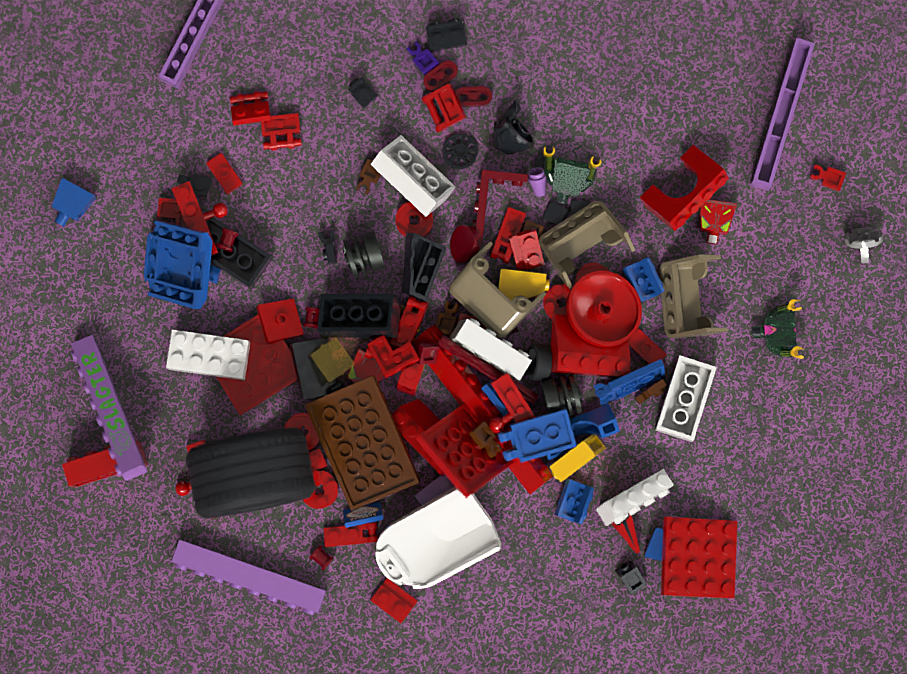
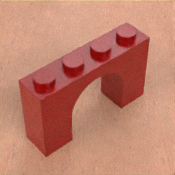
(677, 210)

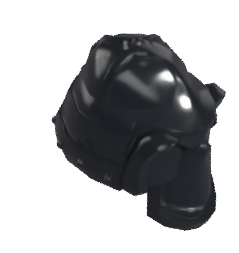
(510, 133)

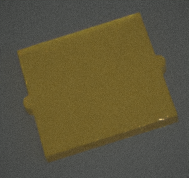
(332, 359)

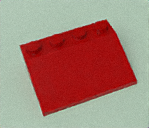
(579, 357)

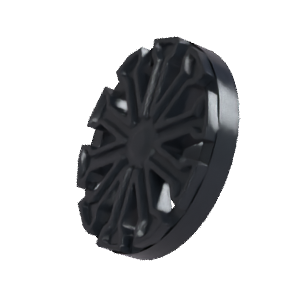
(460, 151)

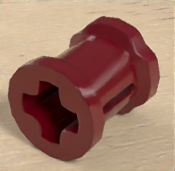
(227, 240)
(311, 312)
(321, 558)

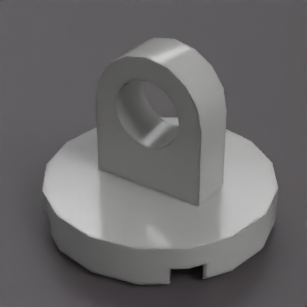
(863, 239)

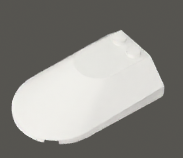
(436, 540)

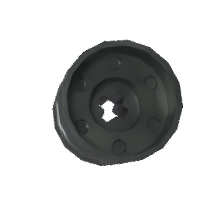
(363, 254)
(562, 396)

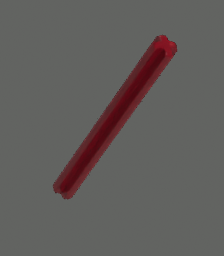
(483, 366)

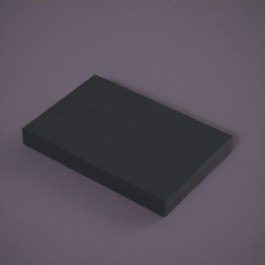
(309, 376)

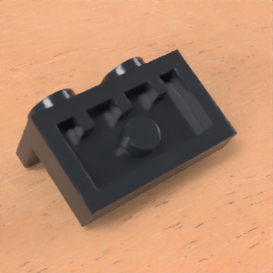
(446, 35)

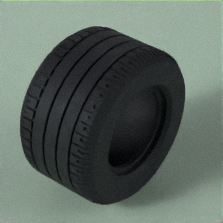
(250, 472)

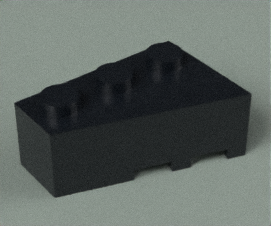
(421, 265)

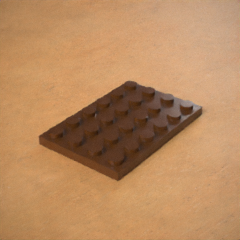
(362, 443)

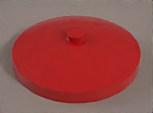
(604, 309)

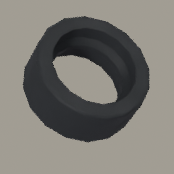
(541, 362)

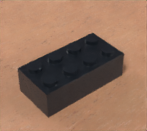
(246, 260)
(359, 315)

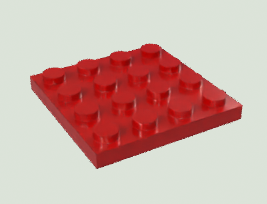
(268, 368)
(459, 455)
(699, 557)

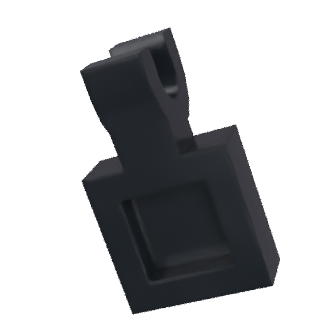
(199, 183)
(329, 252)

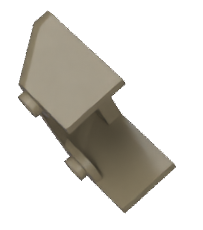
(579, 234)
(682, 297)
(486, 300)

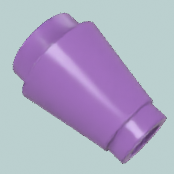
(538, 181)

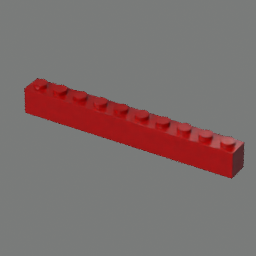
(468, 390)

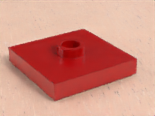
(280, 320)

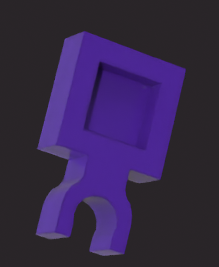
(423, 60)

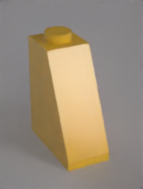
(521, 283)
(577, 457)

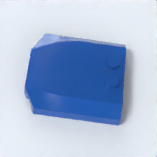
(178, 264)

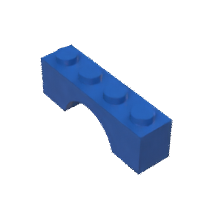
(597, 422)

